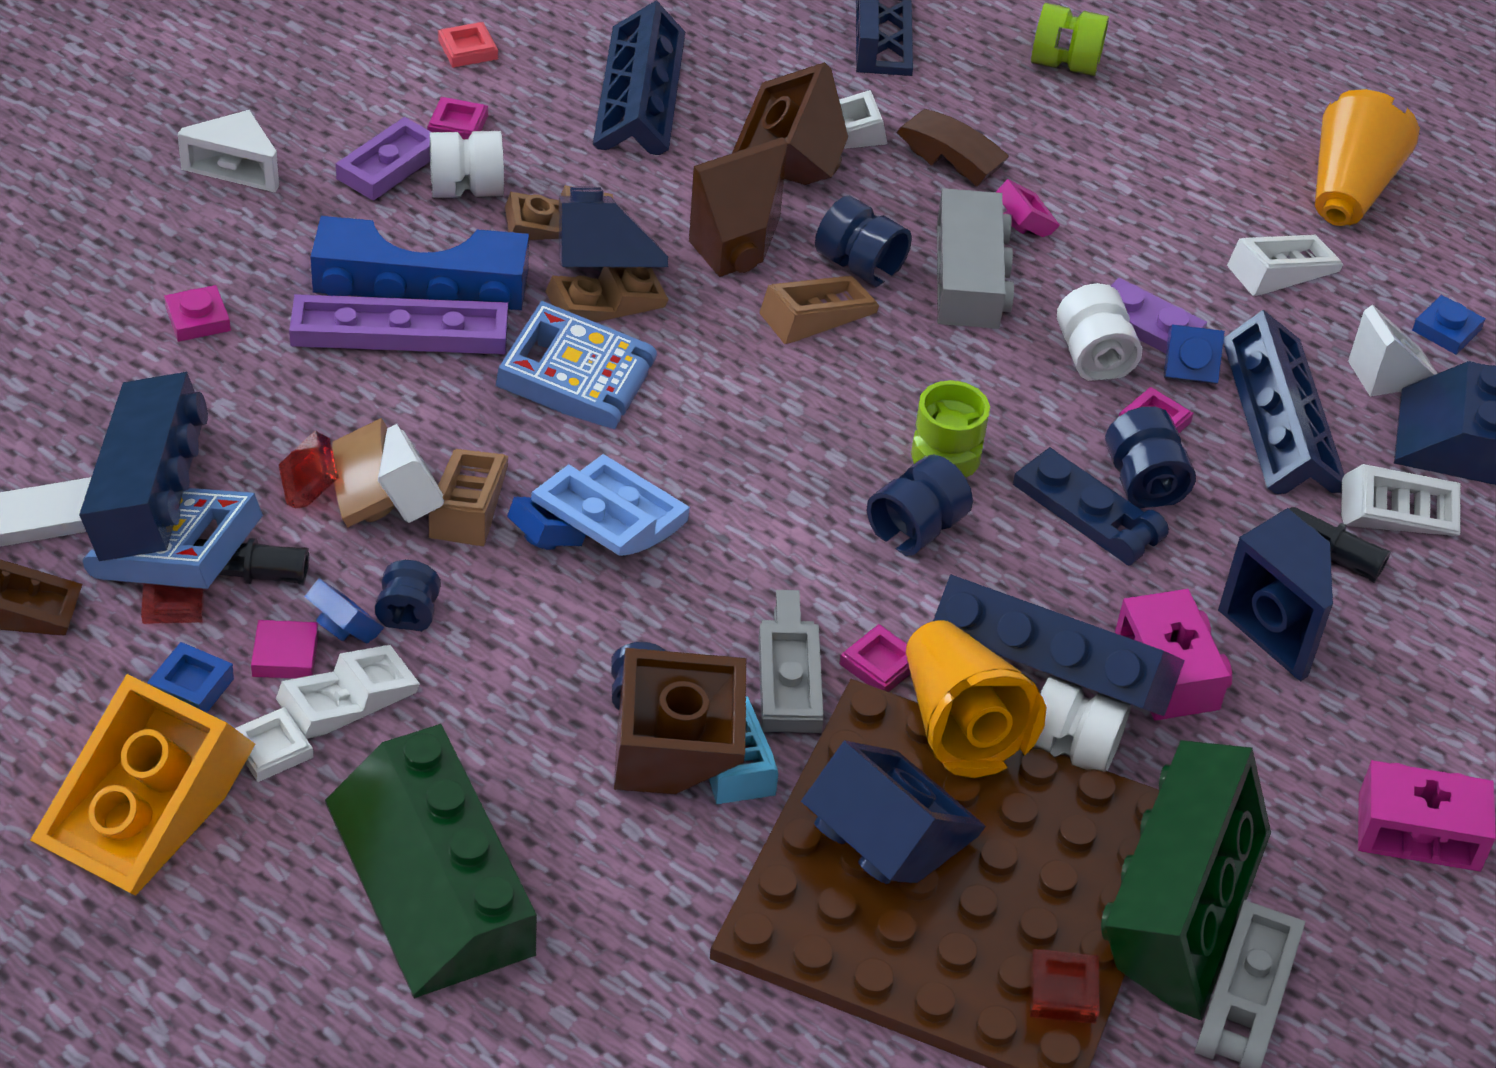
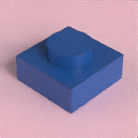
(1448, 324)
(1193, 354)
(542, 526)
(341, 614)
(193, 676)

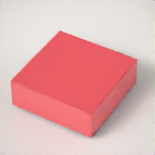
(467, 44)

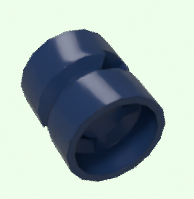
(862, 240)
(1150, 458)
(920, 503)

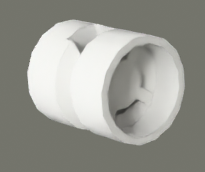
(466, 164)
(1099, 332)
(1081, 726)

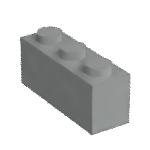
(973, 259)

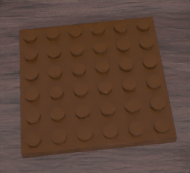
(957, 947)

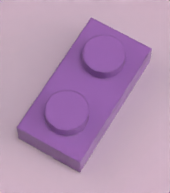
(386, 159)
(1153, 315)

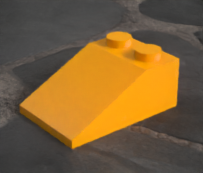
(141, 785)

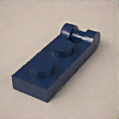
(1090, 506)

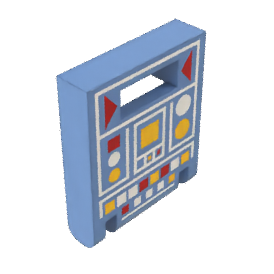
(584, 371)
(182, 562)

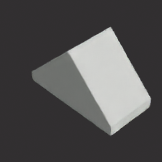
(230, 150)
(1386, 356)

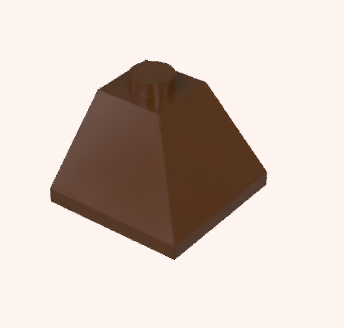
(807, 115)
(737, 206)
(678, 719)

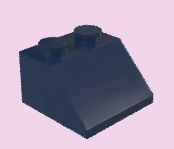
(602, 234)
(1450, 423)
(1281, 590)
(889, 813)

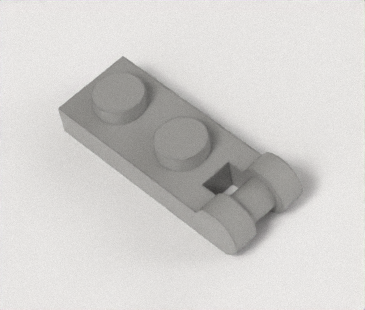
(1251, 985)

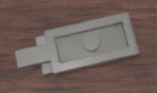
(790, 669)

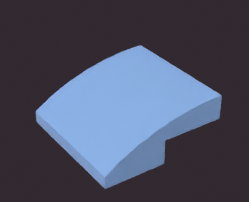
(612, 505)

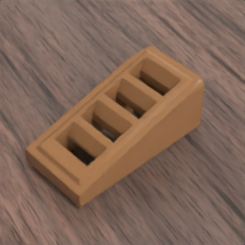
(797, 311)
(468, 512)

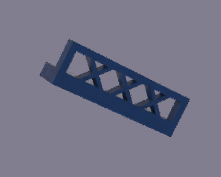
(873, 41)
(643, 83)
(1282, 406)

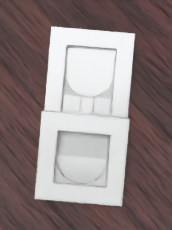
(357, 687)

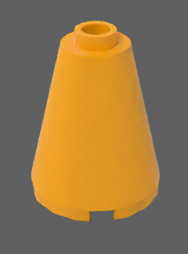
(1360, 153)
(971, 701)

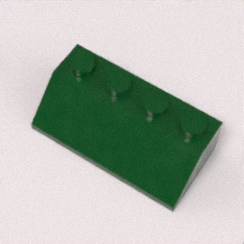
(432, 863)
(1189, 874)

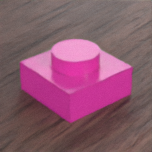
(1026, 210)
(197, 313)

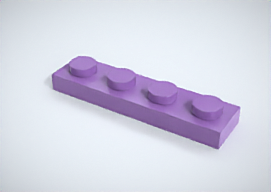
(399, 324)

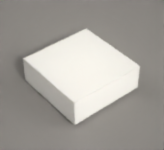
(277, 743)

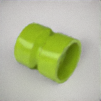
(1086, 41)
(951, 424)

